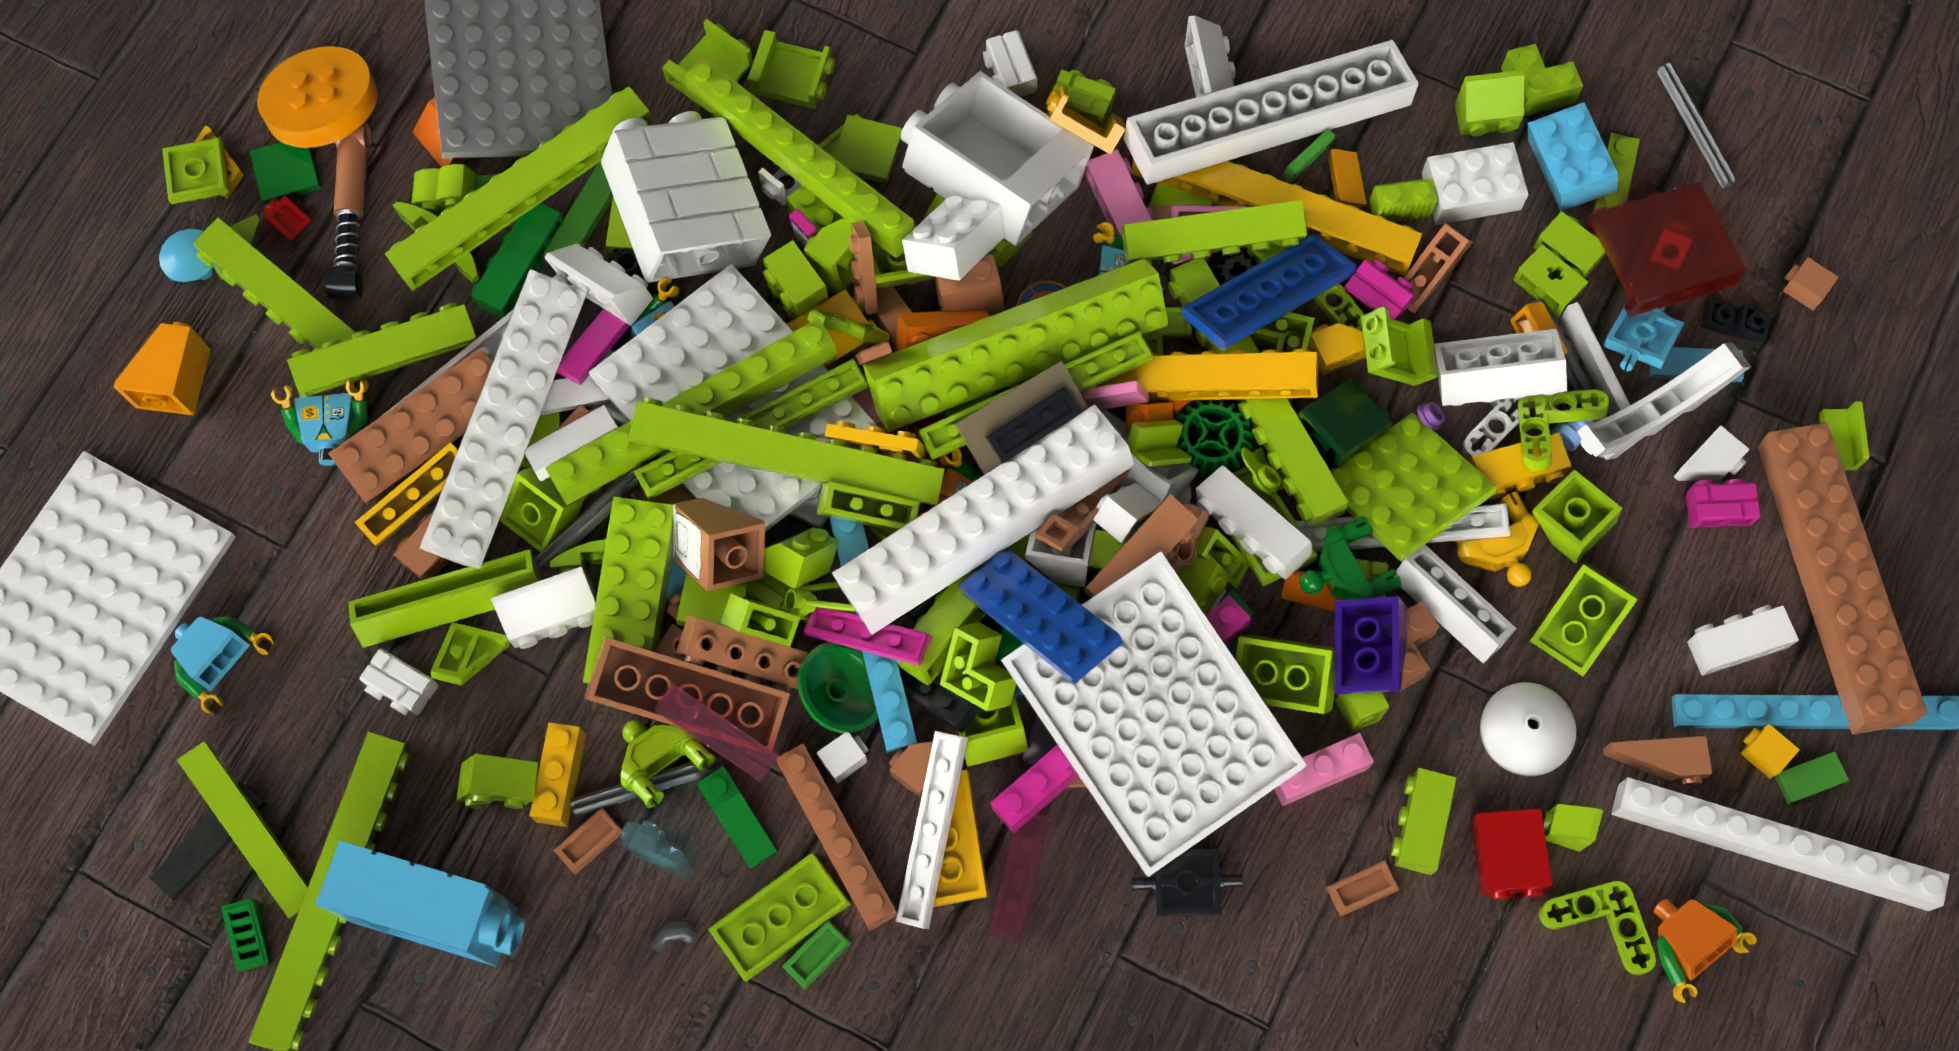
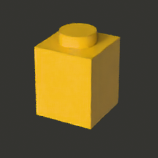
(1768, 750)

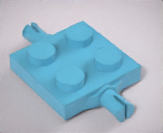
(1644, 337)

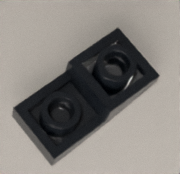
(1739, 322)

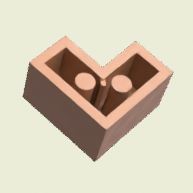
(1420, 628)

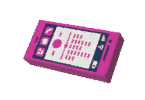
(801, 228)

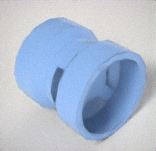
(1569, 433)

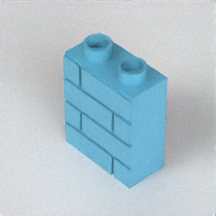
(420, 904)

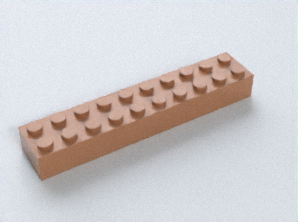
(1841, 579)

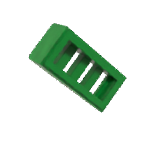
(232, 927)

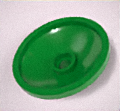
(843, 673)

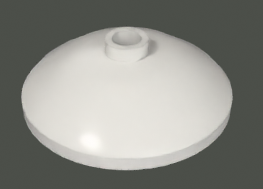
(1514, 743)

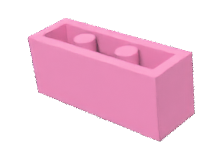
(1116, 192)
(1326, 768)

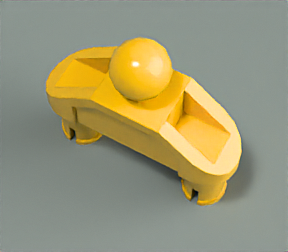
(1506, 551)

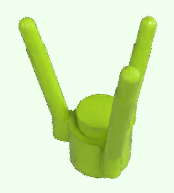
(802, 601)

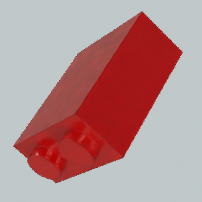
(1511, 853)

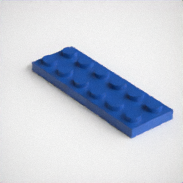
(1268, 291)
(1041, 615)

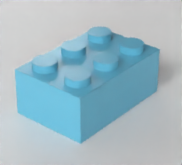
(1572, 157)

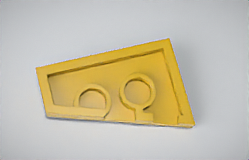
(876, 436)

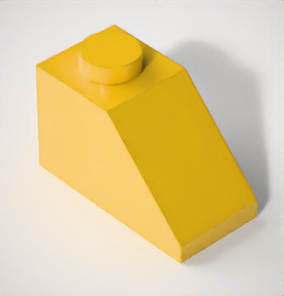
(1336, 346)

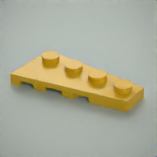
(962, 868)

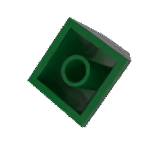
(1344, 423)

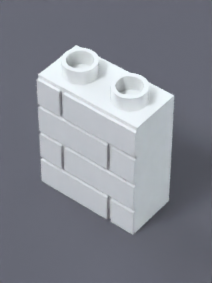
(997, 150)
(684, 196)

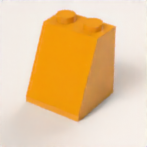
(166, 371)

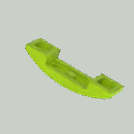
(416, 216)

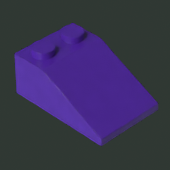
(1369, 644)

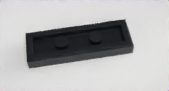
(1032, 424)
(941, 702)

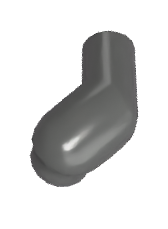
(673, 931)

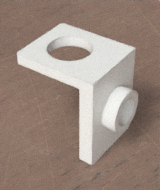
(774, 188)

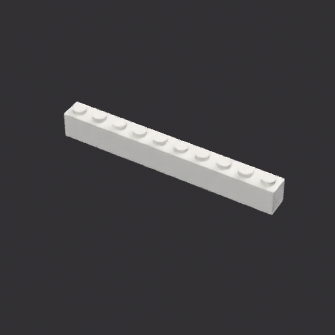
(1780, 844)

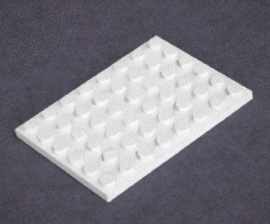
(696, 341)
(98, 593)
(1162, 724)

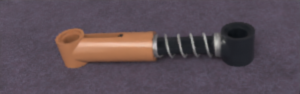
(344, 278)

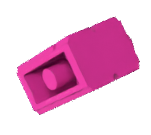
(1377, 289)
(1722, 504)

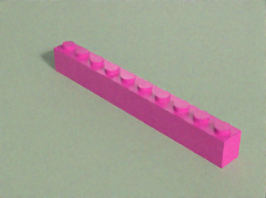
(1054, 771)

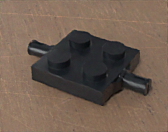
(1189, 884)

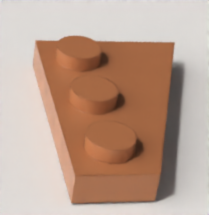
(863, 267)

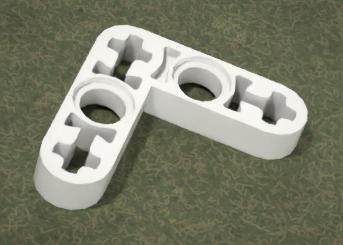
(1501, 407)

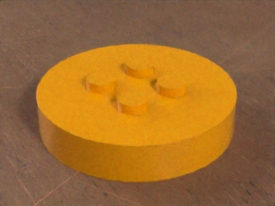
(317, 97)

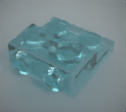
(651, 846)

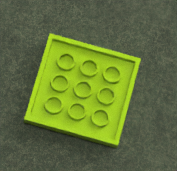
(1410, 486)

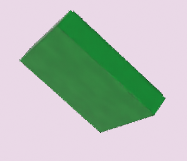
(284, 171)

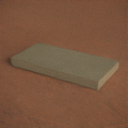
(1010, 405)

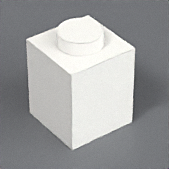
(843, 756)

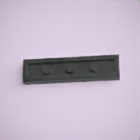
(197, 852)

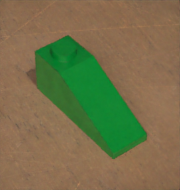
(737, 817)

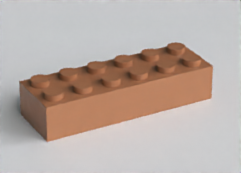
(413, 430)
(638, 679)

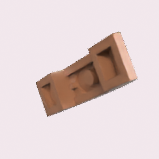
(1070, 525)

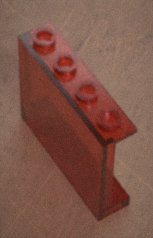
(1667, 248)

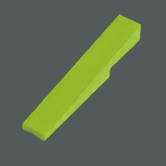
(245, 826)

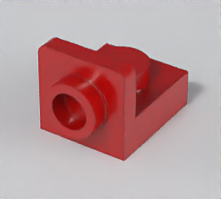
(286, 217)

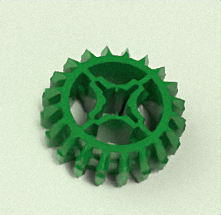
(1229, 420)

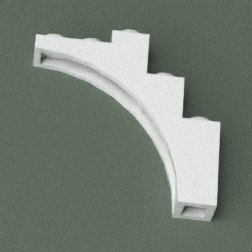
(1646, 417)

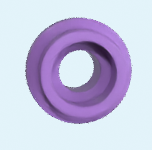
(1431, 415)

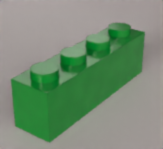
(519, 252)

